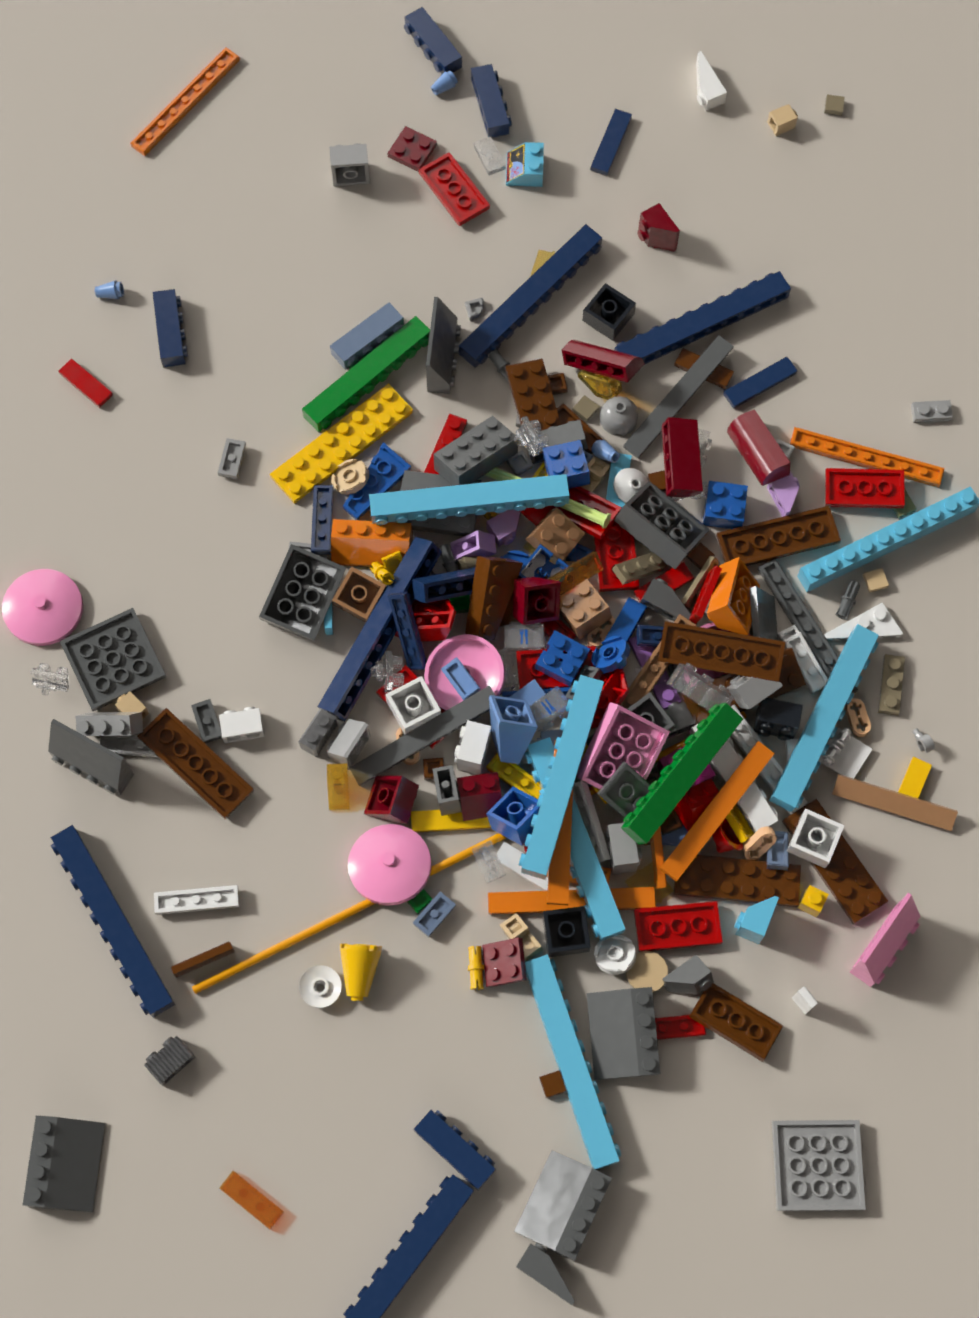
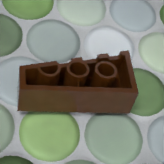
(490, 595)

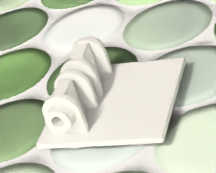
(845, 753)

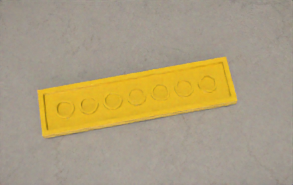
(341, 443)

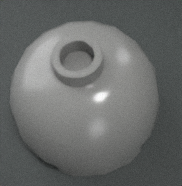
(619, 415)

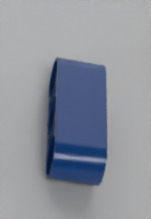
(627, 620)

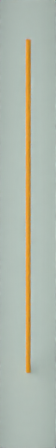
(361, 906)

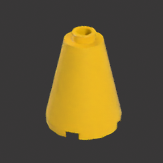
(359, 968)

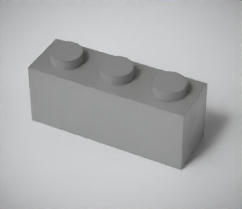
(109, 723)

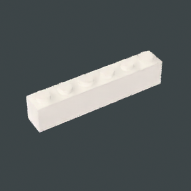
(753, 802)

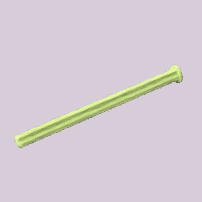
(573, 506)

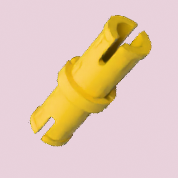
(382, 573)
(475, 968)

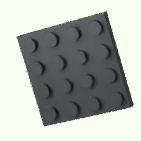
(112, 659)

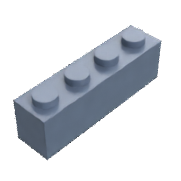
(366, 336)

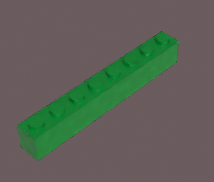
(366, 374)
(681, 773)

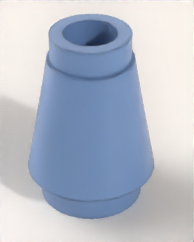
(444, 83)
(110, 290)
(603, 450)

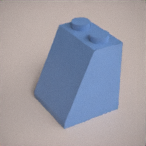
(511, 727)

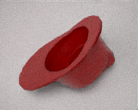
(726, 839)

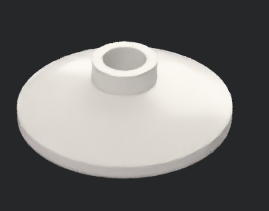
(623, 483)
(320, 975)

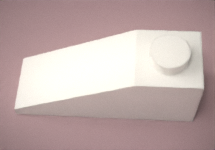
(709, 88)

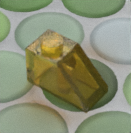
(600, 385)
(338, 786)

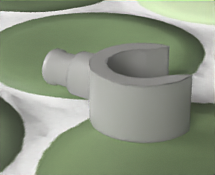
(923, 741)

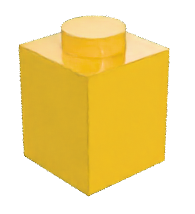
(813, 901)

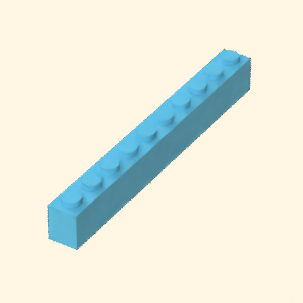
(469, 499)
(888, 539)
(824, 718)
(562, 777)
(583, 859)
(571, 1063)

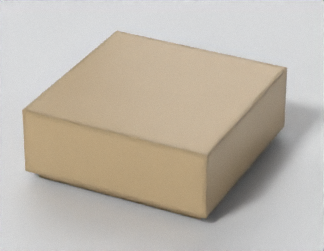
(875, 580)

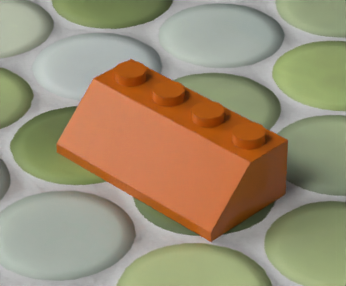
(364, 543)
(730, 599)

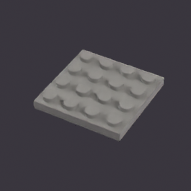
(818, 1165)

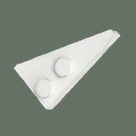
(875, 619)

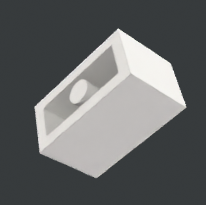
(241, 725)

